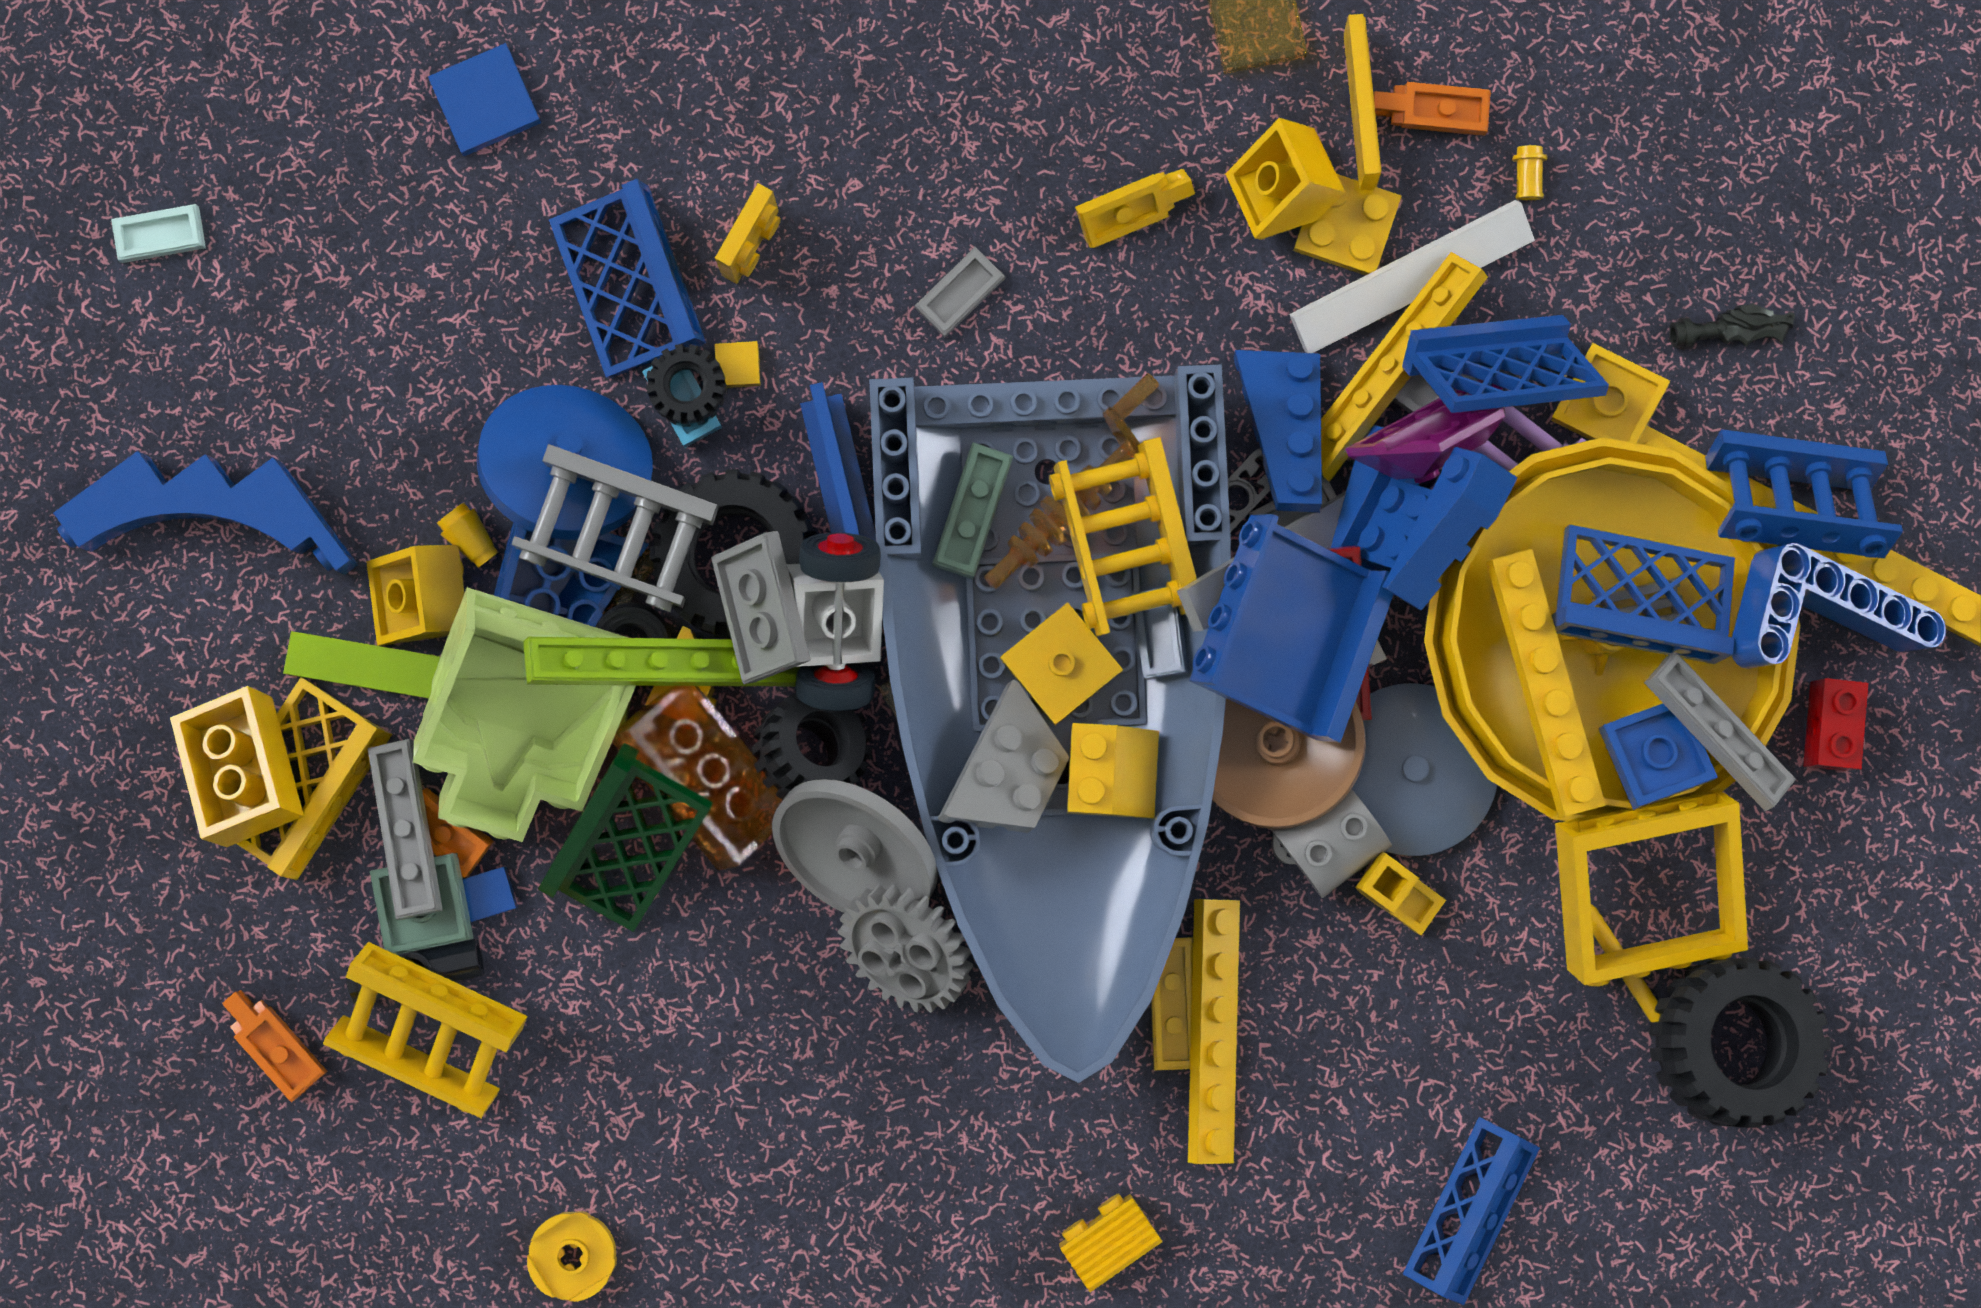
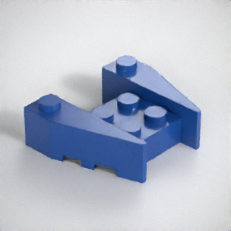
(1417, 528)

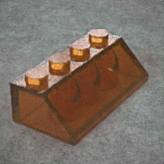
(696, 747)

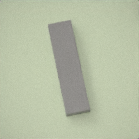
(1720, 731)
(405, 830)

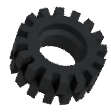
(686, 359)

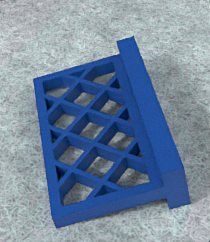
(660, 265)
(1505, 347)
(837, 464)
(1637, 631)

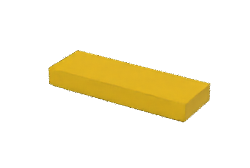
(1172, 1009)

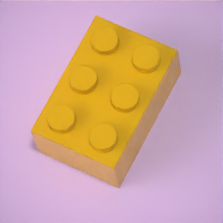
(236, 767)

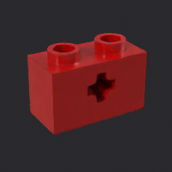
(1835, 724)

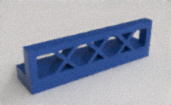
(1485, 1214)

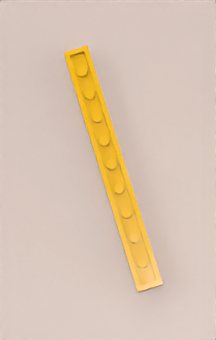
(1952, 601)

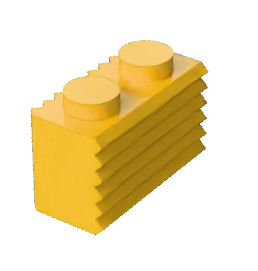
(1108, 1241)

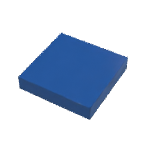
(484, 99)
(1656, 755)

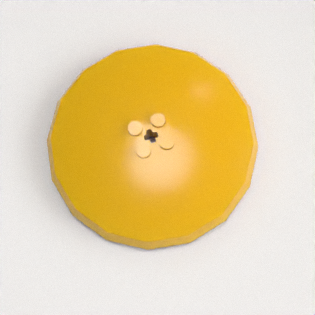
(1615, 490)

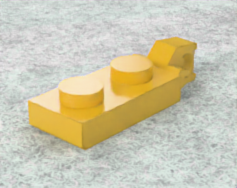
(1132, 206)

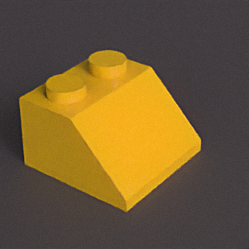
(1284, 180)
(415, 593)
(1112, 771)

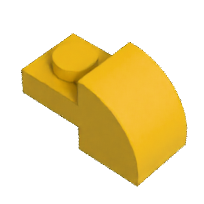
(1400, 893)

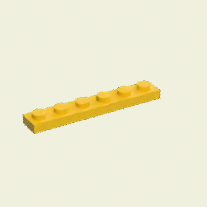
(1383, 372)
(1545, 683)
(1213, 1031)

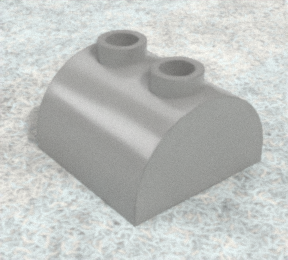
(1335, 844)

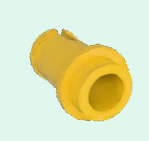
(1529, 172)

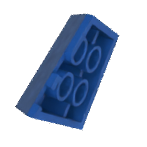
(558, 587)

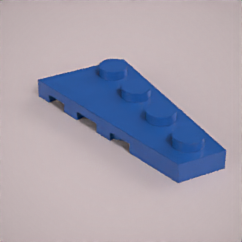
(1286, 417)

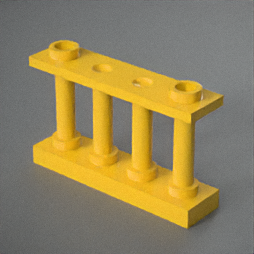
(1159, 507)
(440, 999)

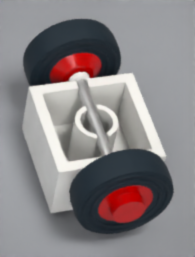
(841, 619)

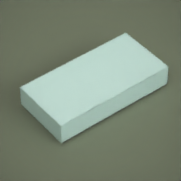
(158, 233)

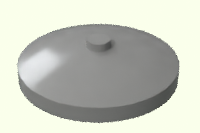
(848, 841)

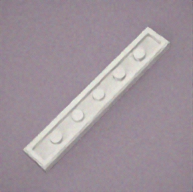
(1404, 278)

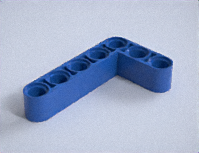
(1794, 577)

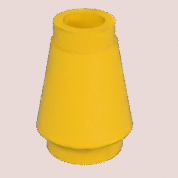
(467, 531)

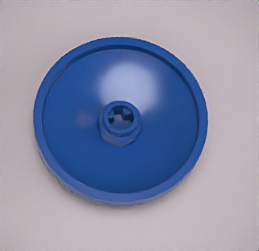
(572, 420)

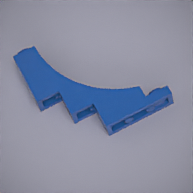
(140, 495)

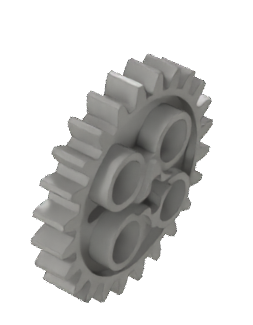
(905, 948)

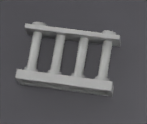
(607, 485)

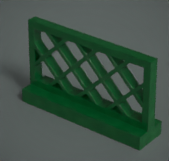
(599, 815)

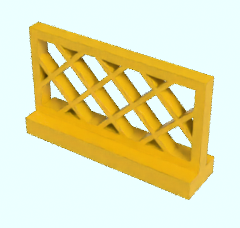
(332, 790)

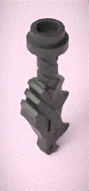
(1740, 324)

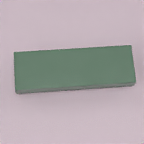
(972, 510)

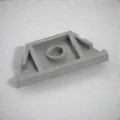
(1009, 768)

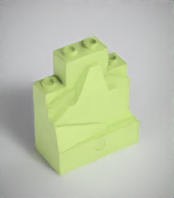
(507, 738)

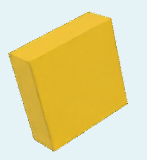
(739, 363)

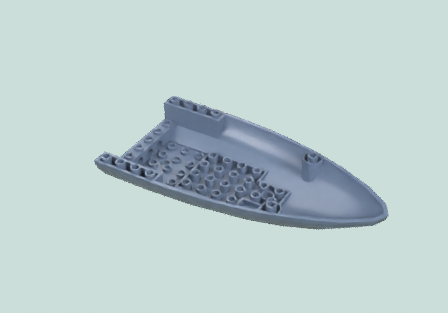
(1082, 905)

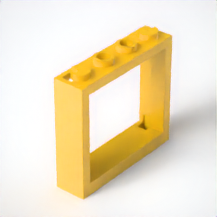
(1630, 825)

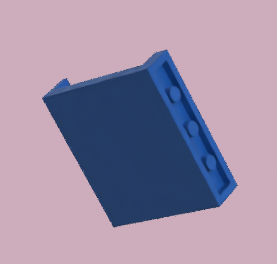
(1292, 630)

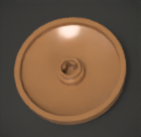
(1280, 775)

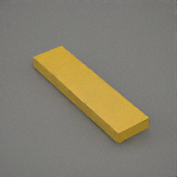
(1362, 102)

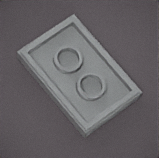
(760, 608)

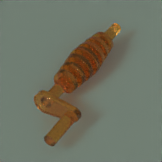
(1049, 525)

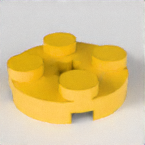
(563, 1280)

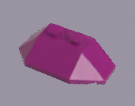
(1425, 439)

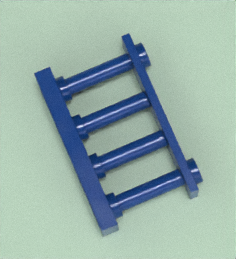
(1809, 463)

